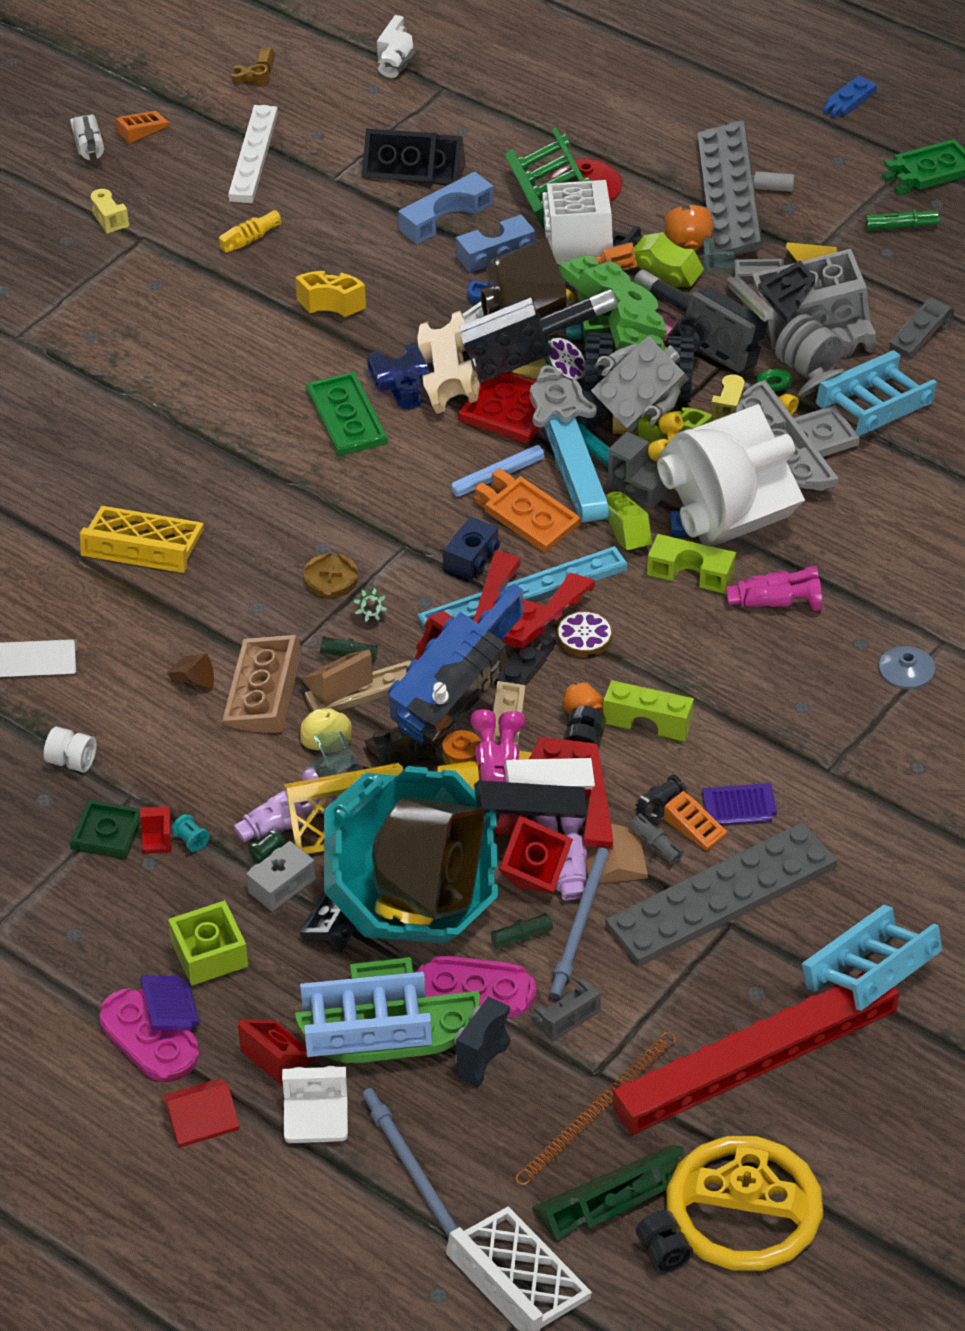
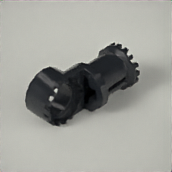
(659, 797)

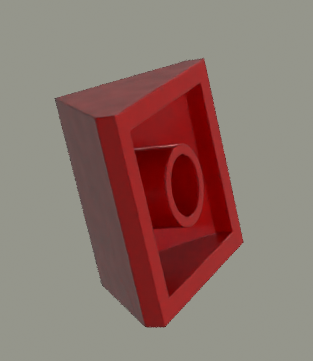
(534, 856)
(272, 1047)
(201, 1112)

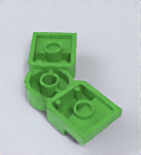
(636, 309)

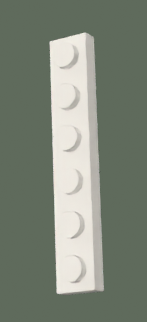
(253, 154)

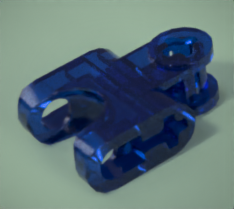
(399, 375)

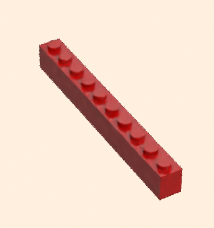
(745, 1056)

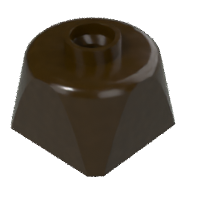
(525, 275)
(428, 856)

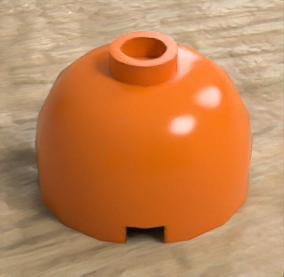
(689, 226)

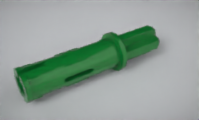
(901, 220)

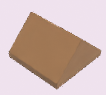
(341, 677)

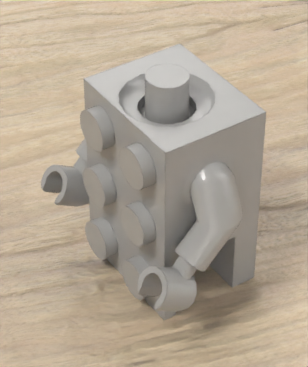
(641, 383)

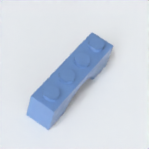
(465, 195)

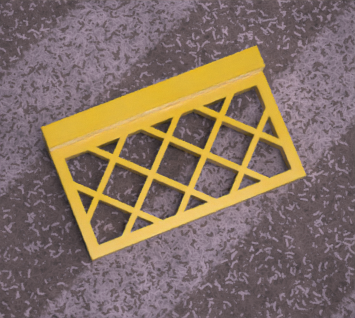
(142, 550)
(323, 788)

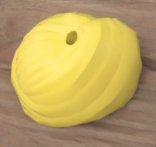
(322, 722)

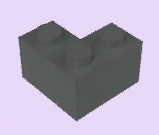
(632, 473)

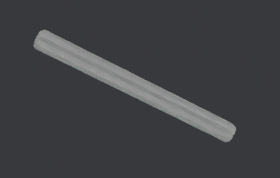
(751, 298)

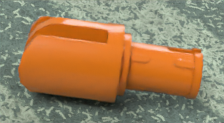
(621, 255)

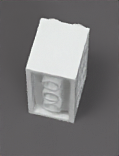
(577, 219)

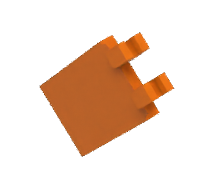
(526, 510)

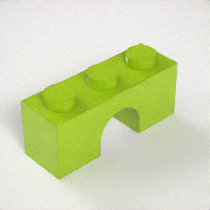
(673, 555)
(669, 711)

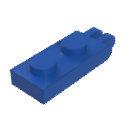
(849, 97)

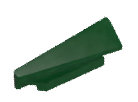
(609, 1193)

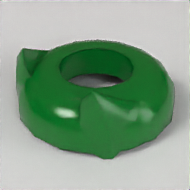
(776, 375)

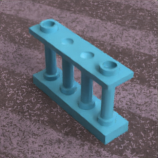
(874, 374)
(858, 942)

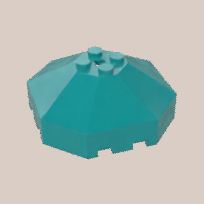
(349, 840)

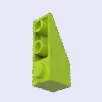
(628, 521)

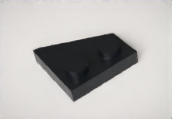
(787, 289)

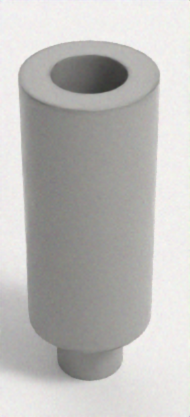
(773, 181)

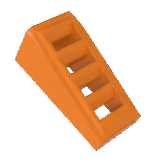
(139, 125)
(681, 808)

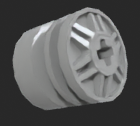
(808, 346)

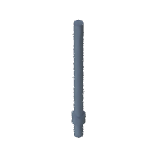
(564, 968)
(383, 1118)

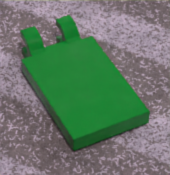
(926, 166)

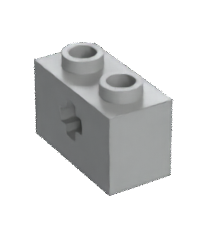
(280, 876)

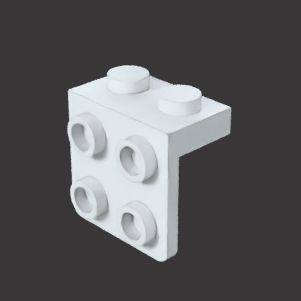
(315, 1104)

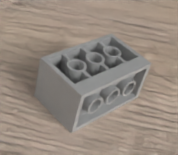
(834, 300)

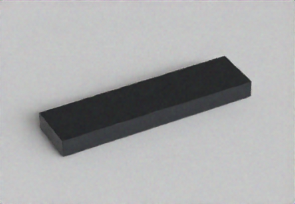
(531, 799)

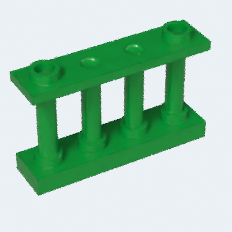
(528, 178)

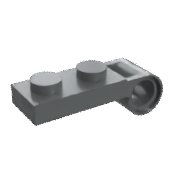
(921, 327)

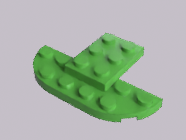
(446, 1012)

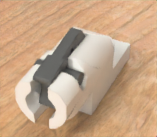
(394, 48)
(87, 136)

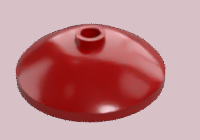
(596, 171)

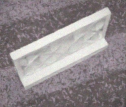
(498, 1283)

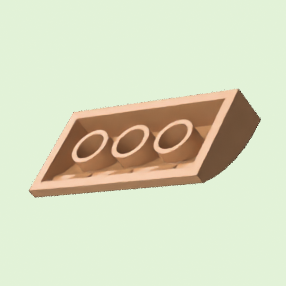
(263, 684)

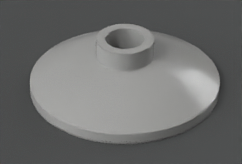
(815, 378)

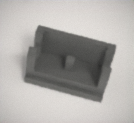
(568, 1011)

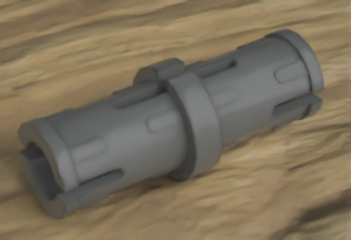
(656, 839)

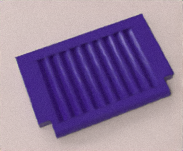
(740, 803)
(169, 1002)

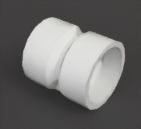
(73, 750)

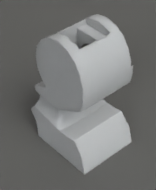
(856, 333)

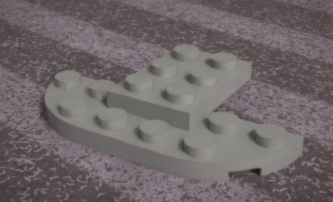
(813, 436)

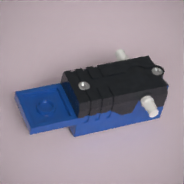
(454, 671)

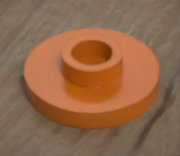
(460, 746)

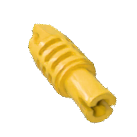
(248, 231)

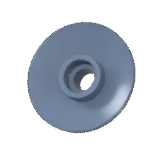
(907, 667)

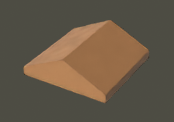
(625, 859)

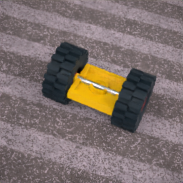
(603, 345)

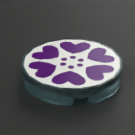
(566, 359)

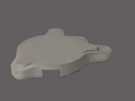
(558, 397)

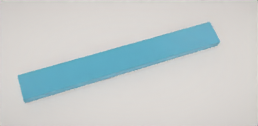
(544, 583)

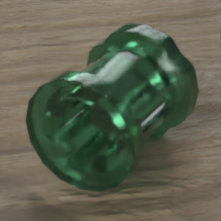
(265, 847)

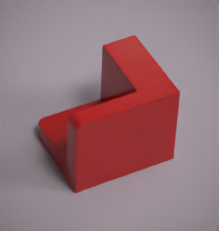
(156, 829)

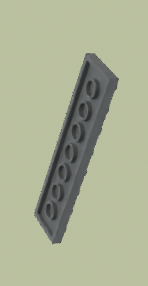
(730, 188)
(720, 894)

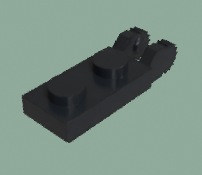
(526, 662)

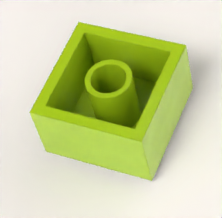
(208, 942)

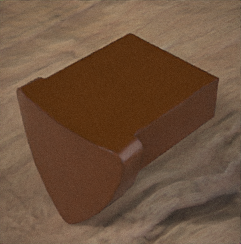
(195, 669)

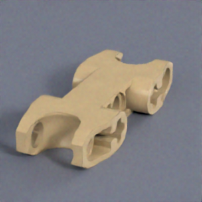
(450, 373)

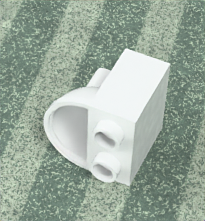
(730, 476)

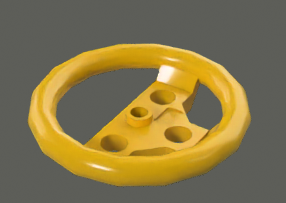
(750, 1191)

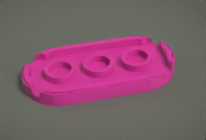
(495, 979)
(157, 1053)

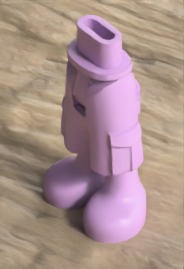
(275, 814)
(573, 874)

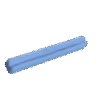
(508, 465)

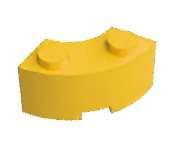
(330, 293)

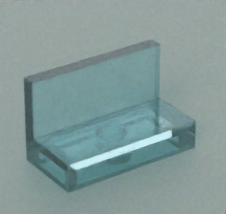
(336, 754)

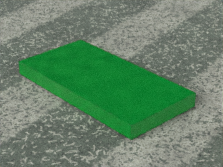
(346, 413)

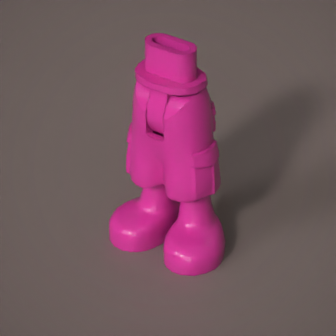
(778, 589)
(489, 755)

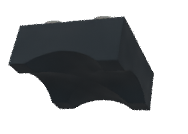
(481, 1040)

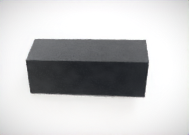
(413, 156)

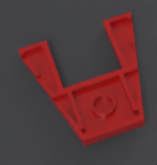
(535, 615)
(598, 825)

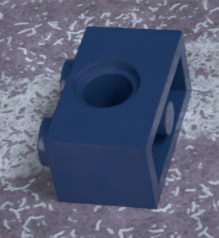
(470, 548)

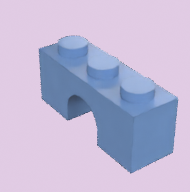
(477, 250)

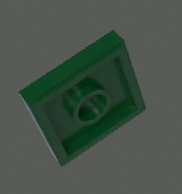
(106, 829)

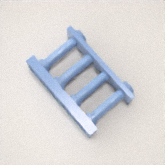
(365, 1034)

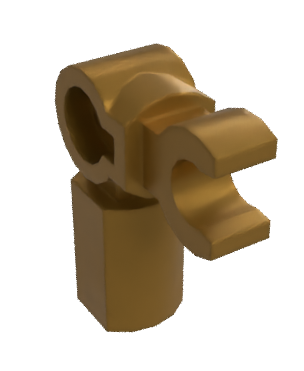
(259, 72)

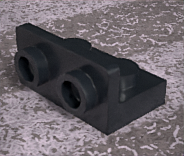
(327, 924)

